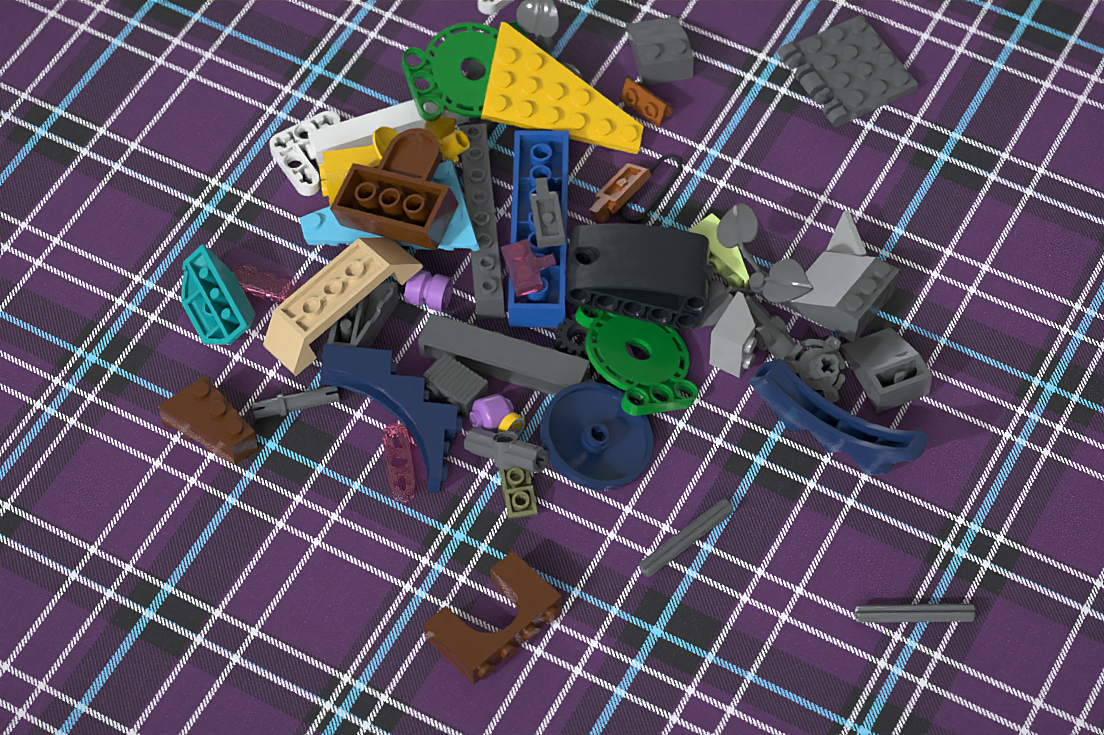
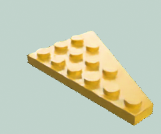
(542, 95)

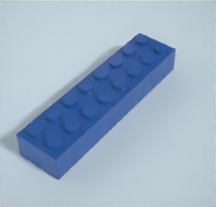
(539, 156)

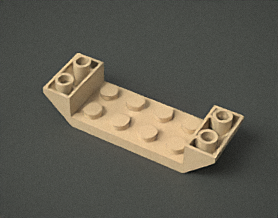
(332, 295)

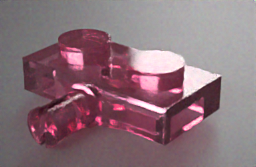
(525, 267)

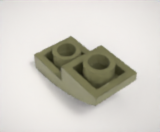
(518, 492)

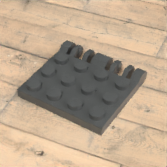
(849, 69)

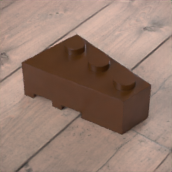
(209, 419)

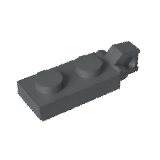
(546, 216)

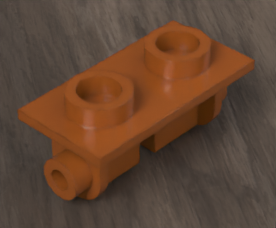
(645, 102)

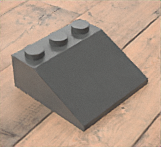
(846, 292)

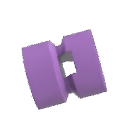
(433, 291)

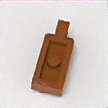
(618, 191)

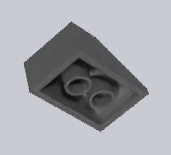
(660, 50)

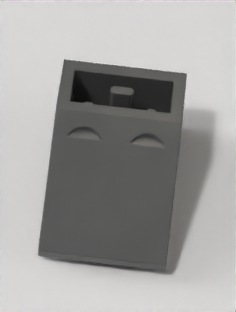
(888, 369)

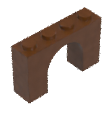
(478, 652)

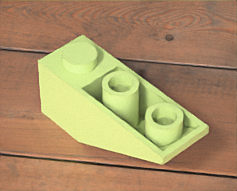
(726, 261)

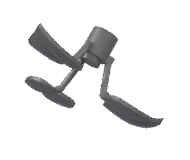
(533, 17)
(783, 284)

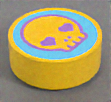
(512, 422)

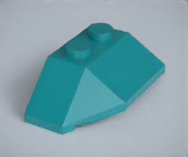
(214, 299)

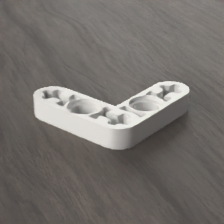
(295, 150)

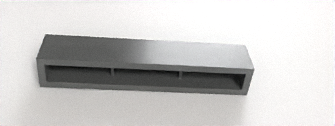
(502, 356)

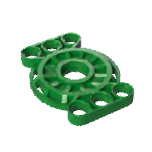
(443, 72)
(639, 377)

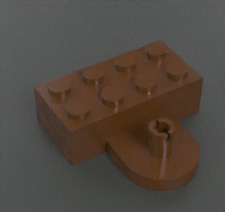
(398, 194)

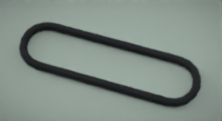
(659, 194)

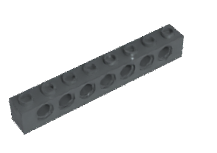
(480, 204)

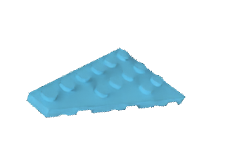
(323, 228)

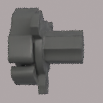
(809, 366)

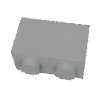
(734, 338)

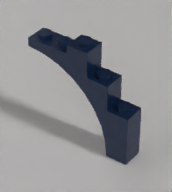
(375, 376)
(802, 408)

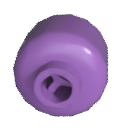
(490, 411)

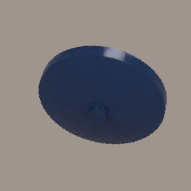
(595, 438)

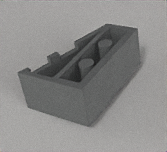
(366, 319)

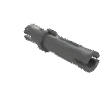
(294, 402)

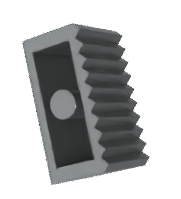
(454, 384)

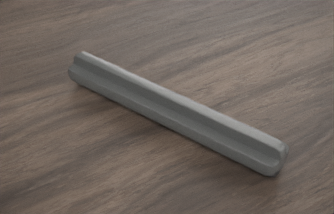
(686, 537)
(914, 613)

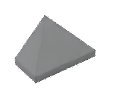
(846, 237)

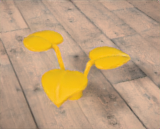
(451, 140)

